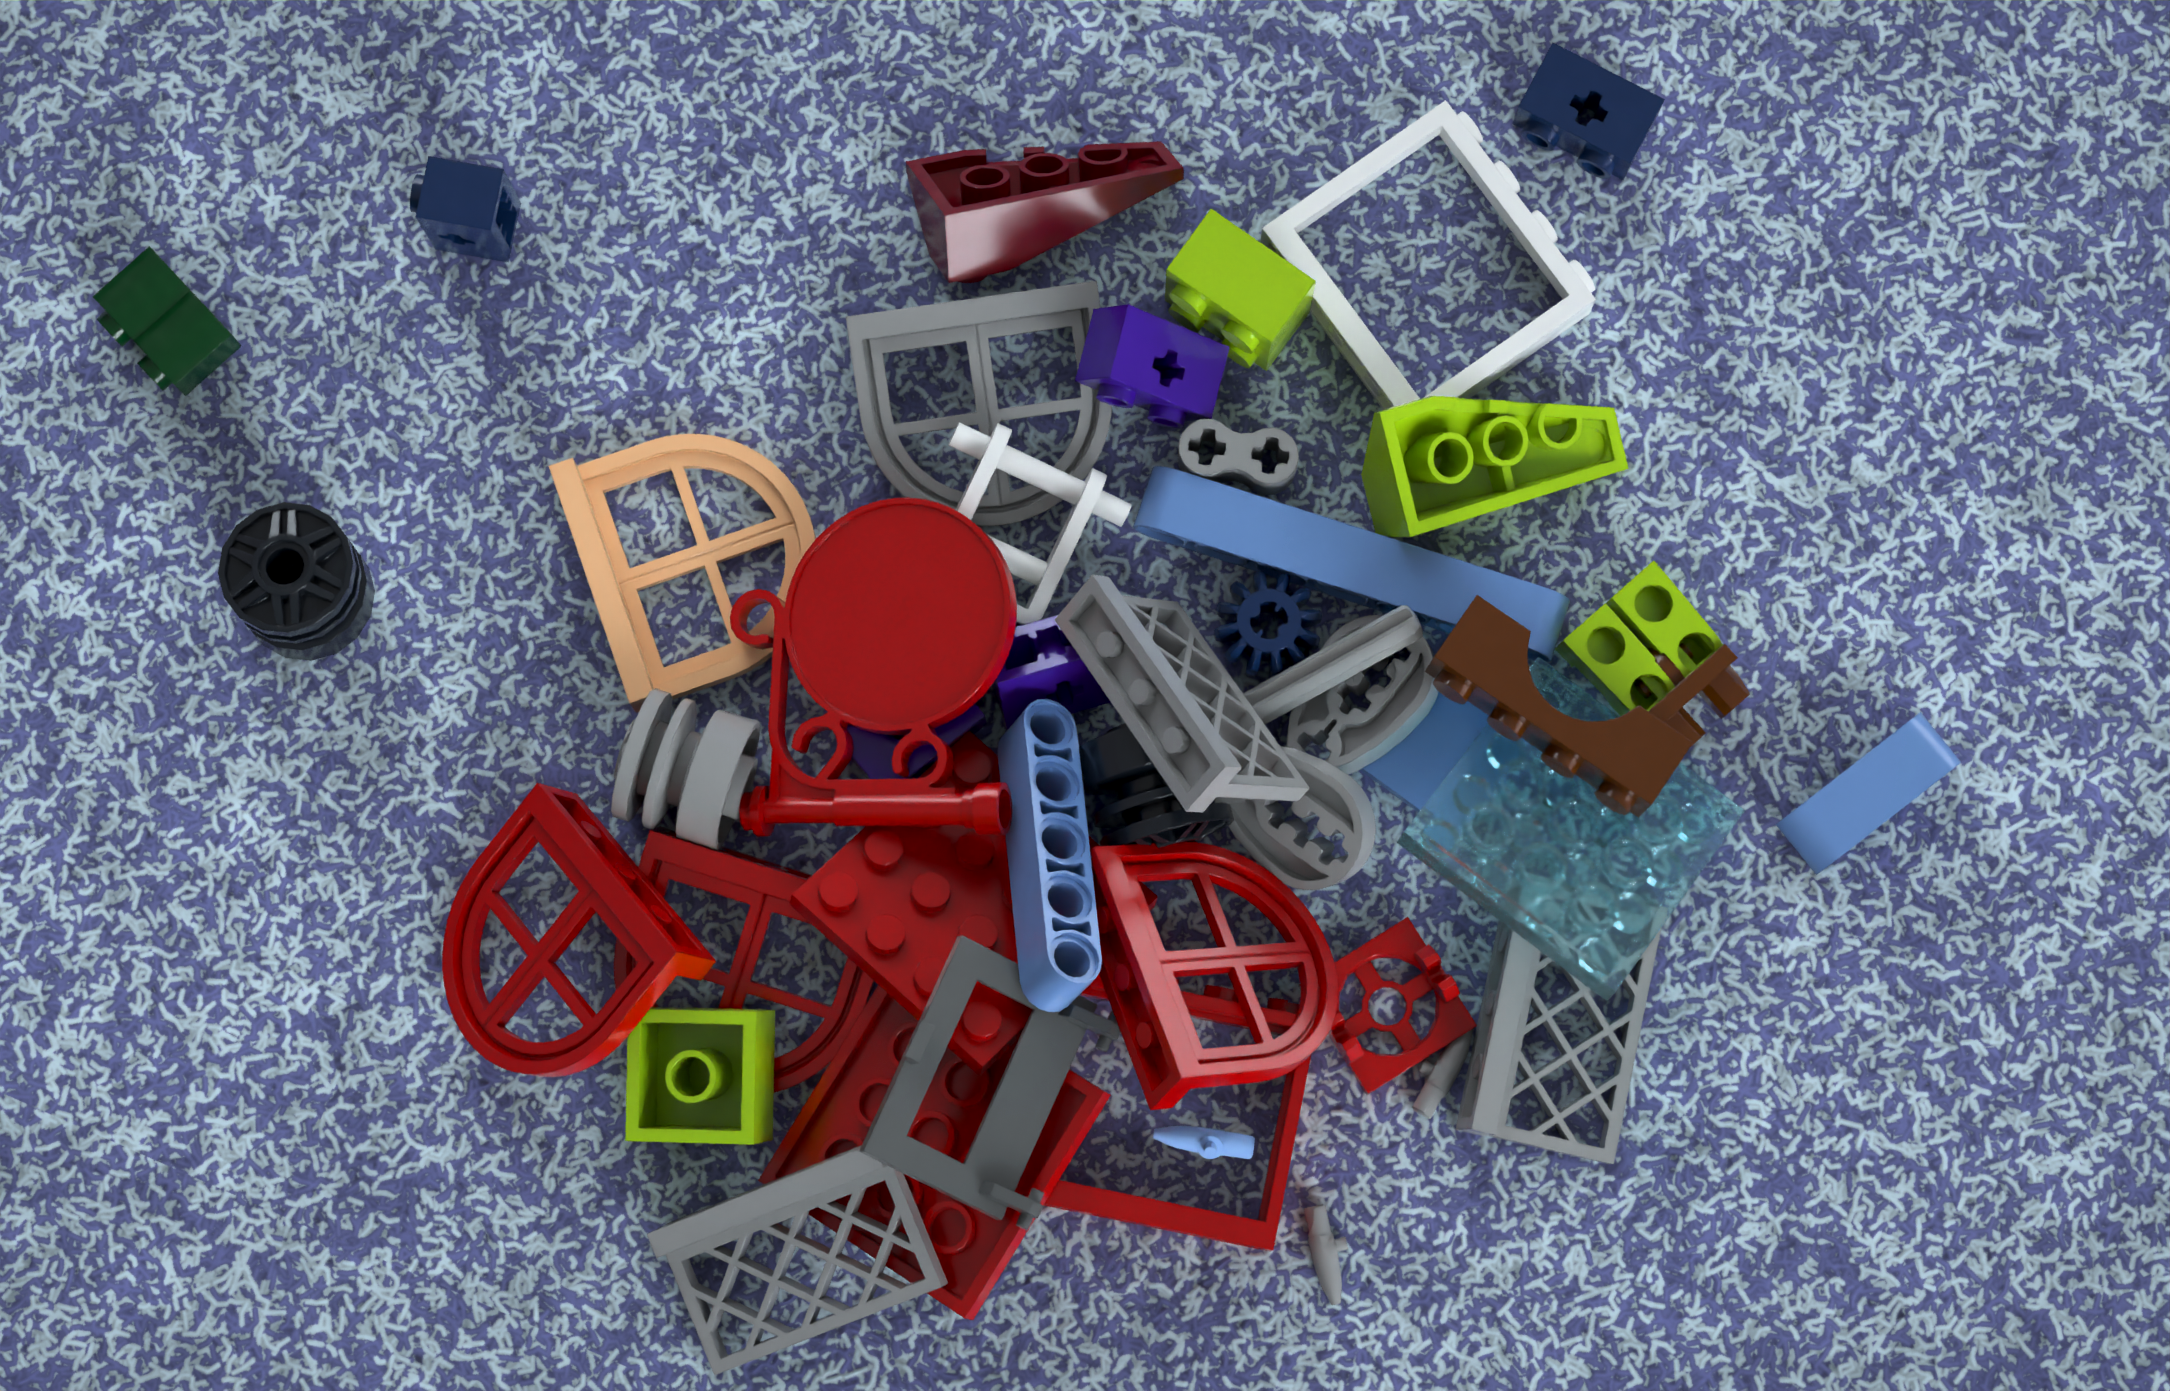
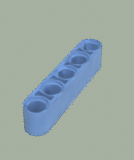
(1049, 857)

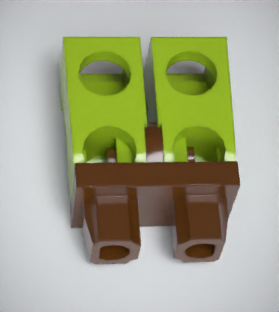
(1655, 654)

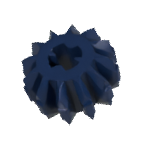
(1247, 613)

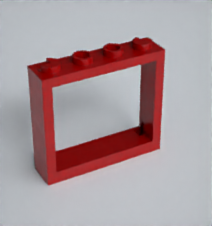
(1221, 1007)

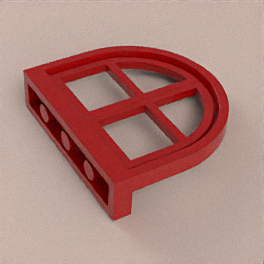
(606, 885)
(767, 890)
(1143, 975)

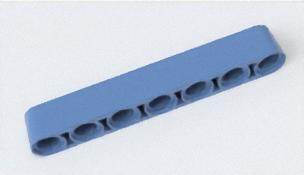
(1338, 557)

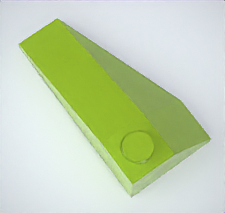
(1470, 457)

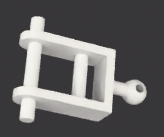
(1084, 495)

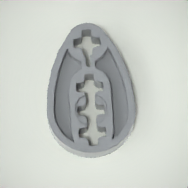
(1392, 715)
(1283, 845)

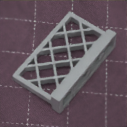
(1177, 698)
(1499, 1044)
(763, 1210)

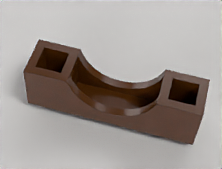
(1620, 757)

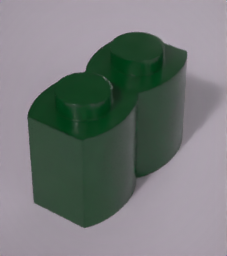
(166, 322)

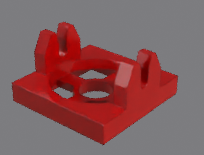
(1450, 1019)

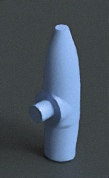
(1206, 1141)

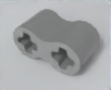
(1239, 456)

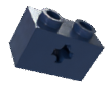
(1560, 94)
(466, 208)

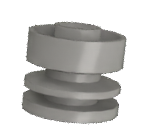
(685, 769)

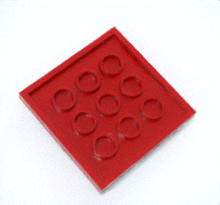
(905, 896)
(840, 1113)

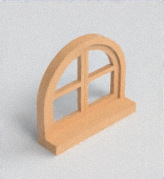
(617, 585)

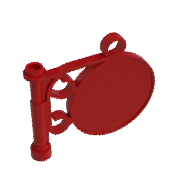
(891, 631)

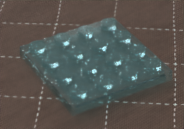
(1556, 859)

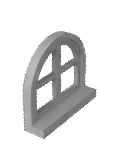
(975, 323)

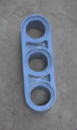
(1868, 793)

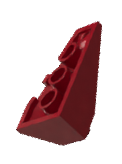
(1001, 214)

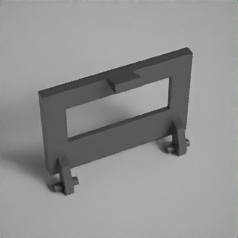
(1018, 1105)

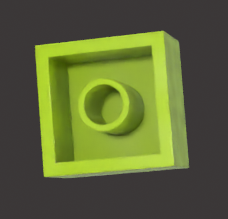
(1237, 291)
(701, 1076)

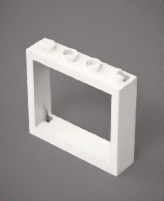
(1501, 190)

